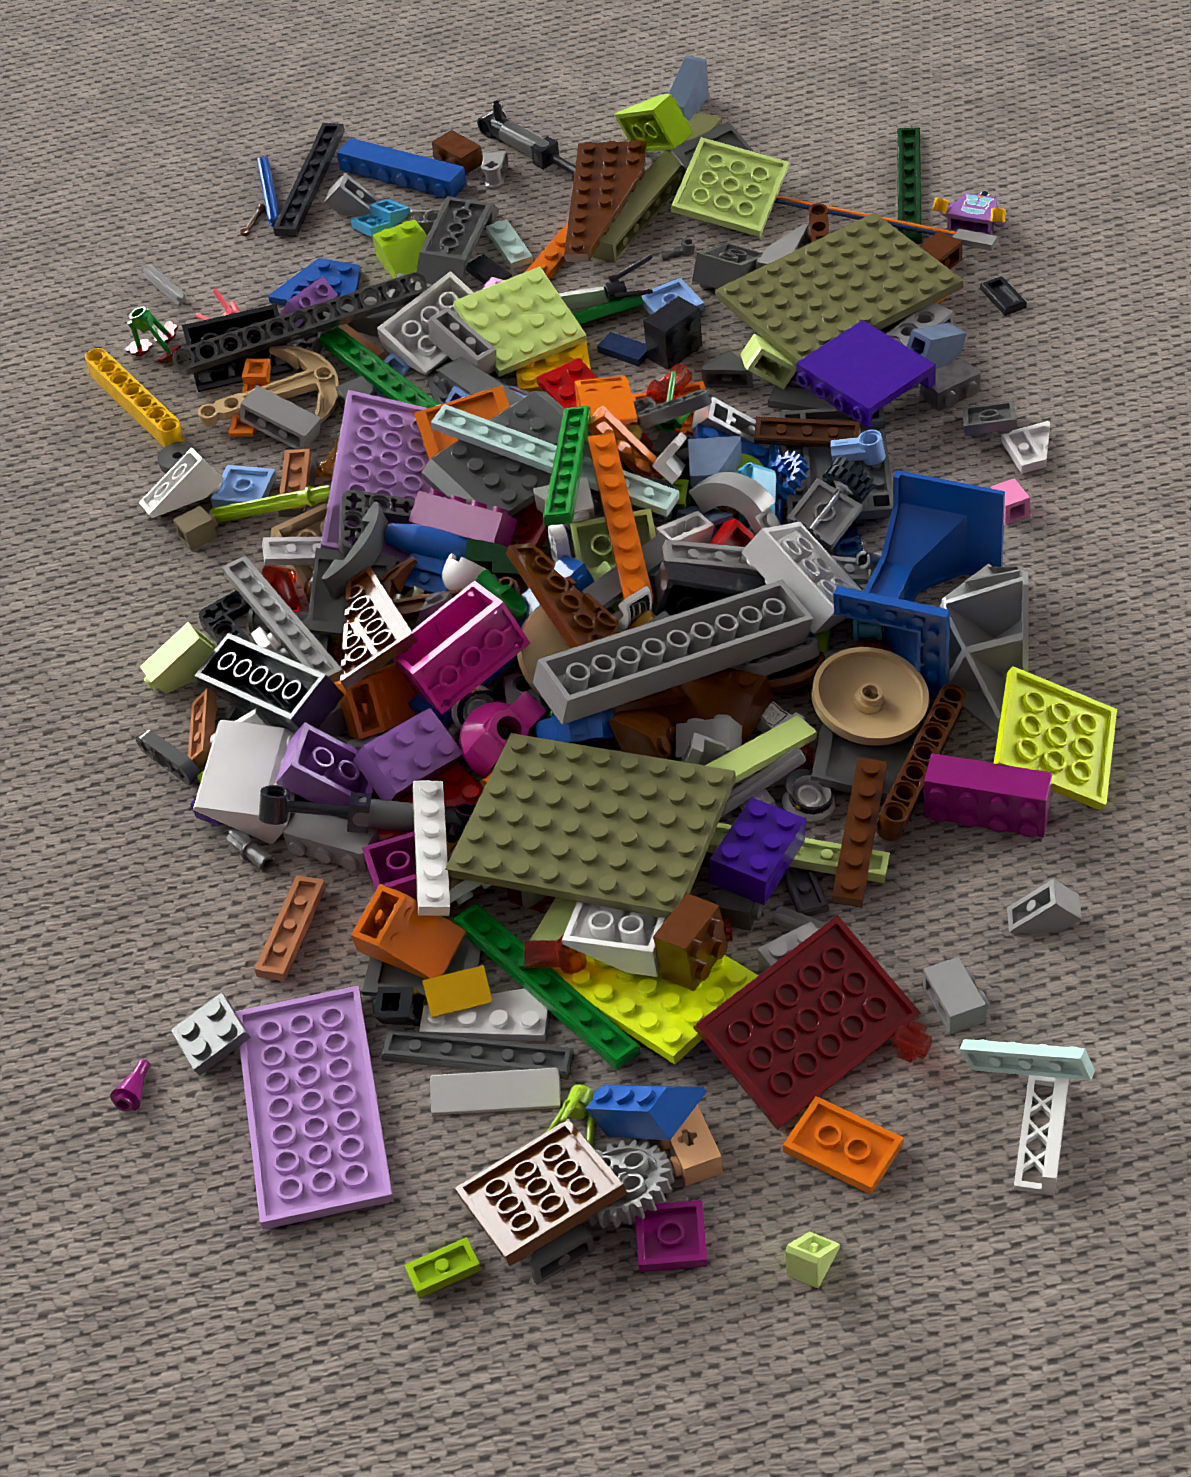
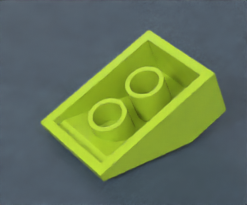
(656, 122)
(400, 247)

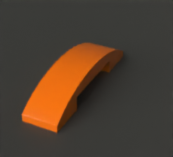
(255, 373)

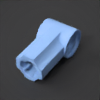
(865, 447)

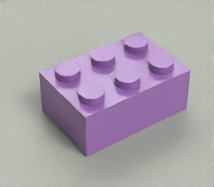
(408, 753)
(321, 768)

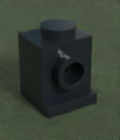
(406, 998)

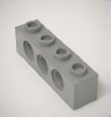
(928, 316)

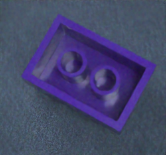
(757, 850)

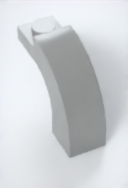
(739, 493)

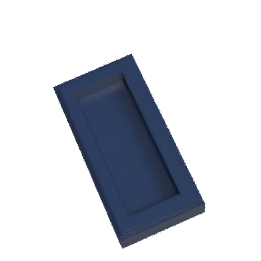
(623, 349)

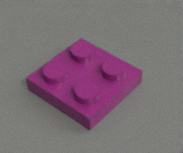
(672, 1237)

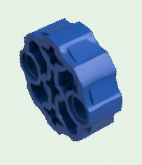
(584, 731)

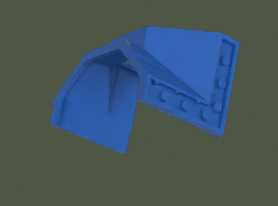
(932, 536)

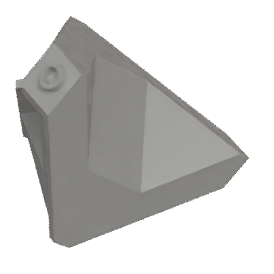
(988, 637)

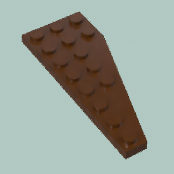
(600, 190)
(575, 615)

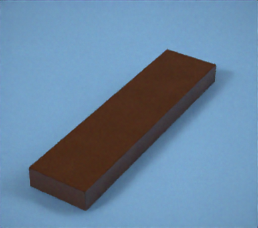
(803, 431)

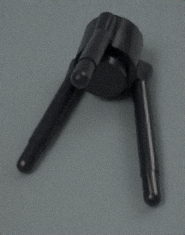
(617, 290)

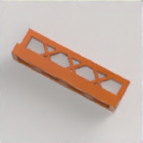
(630, 449)

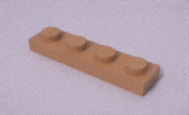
(290, 928)

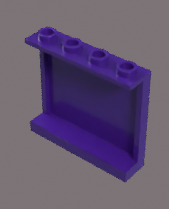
(863, 371)

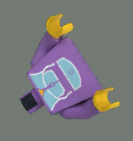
(972, 213)

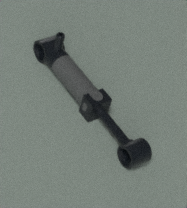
(542, 151)
(362, 812)

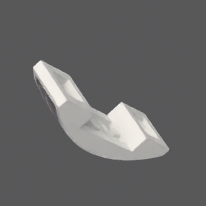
(633, 608)

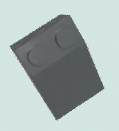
(723, 265)

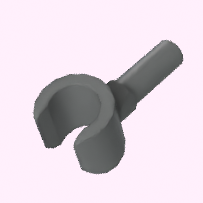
(686, 249)

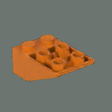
(610, 392)
(377, 702)
(401, 937)

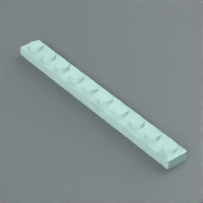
(542, 454)

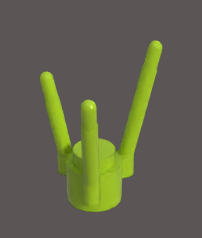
(575, 1107)

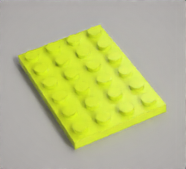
(654, 1008)

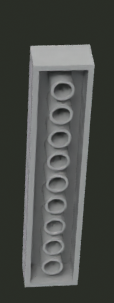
(671, 651)

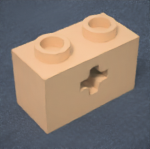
(694, 1150)

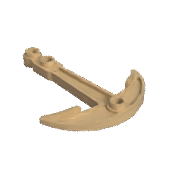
(317, 376)

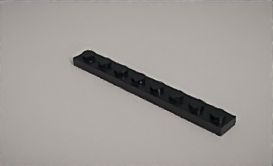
(309, 180)

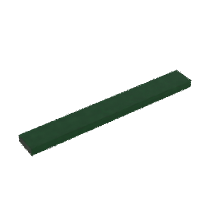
(909, 180)

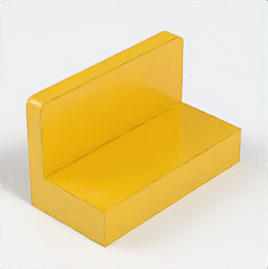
(457, 991)

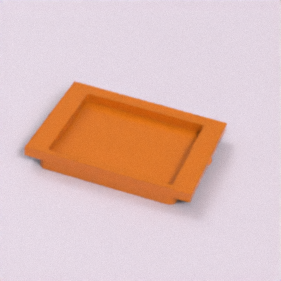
(482, 404)

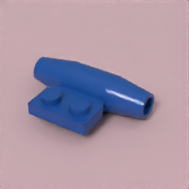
(430, 549)

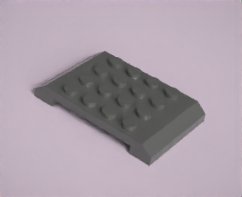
(491, 477)
(880, 500)

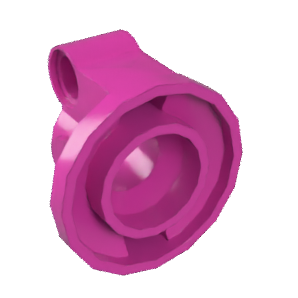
(479, 735)

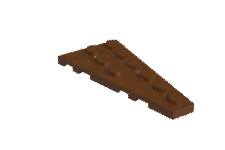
(373, 628)

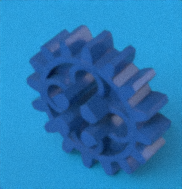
(793, 469)

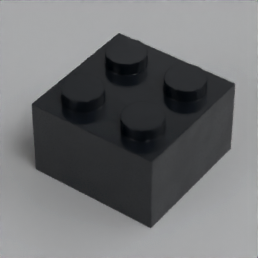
(673, 333)

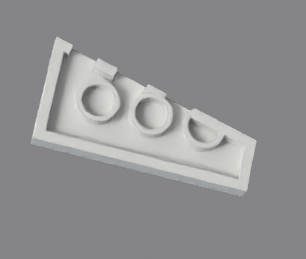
(508, 1017)

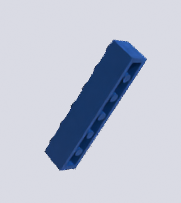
(401, 168)

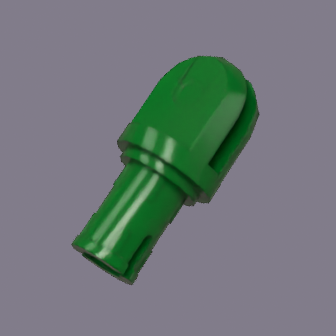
(505, 593)

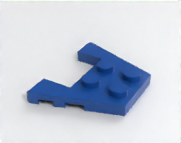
(340, 275)

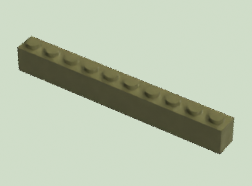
(650, 195)

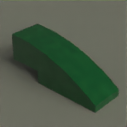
(491, 555)

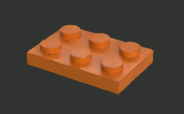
(843, 1145)

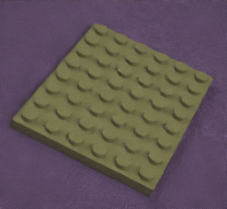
(836, 282)
(592, 825)

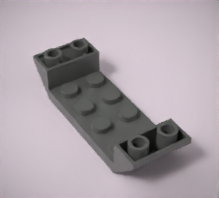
(454, 238)

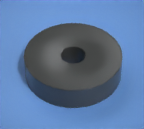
(172, 454)

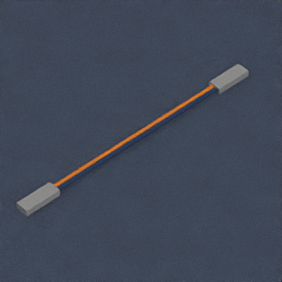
(968, 238)

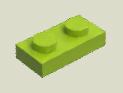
(442, 1267)

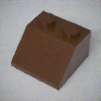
(644, 733)

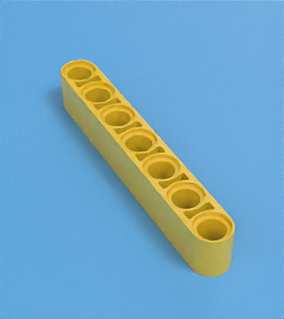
(134, 397)

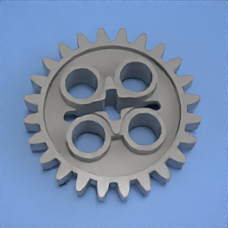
(646, 1179)

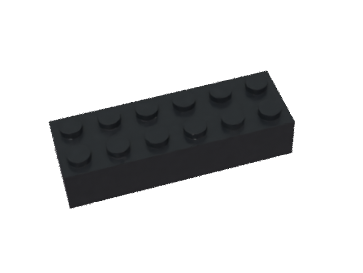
(270, 682)

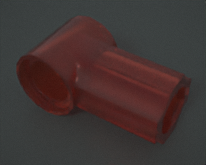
(659, 389)
(283, 582)
(553, 955)

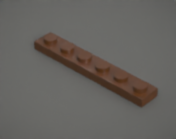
(859, 833)

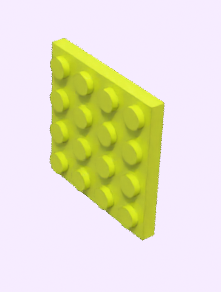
(1057, 733)

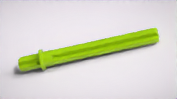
(309, 496)

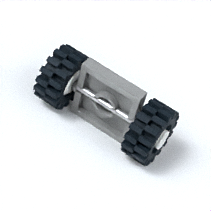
(833, 503)

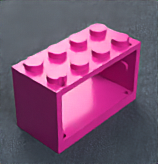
(460, 647)

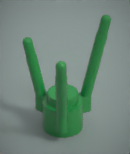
(672, 424)

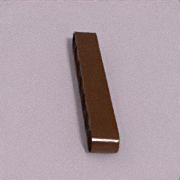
(910, 780)

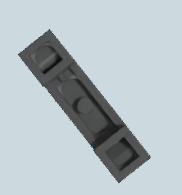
(362, 553)

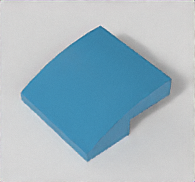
(383, 216)

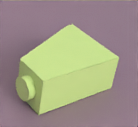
(767, 362)
(178, 659)

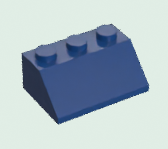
(643, 1109)

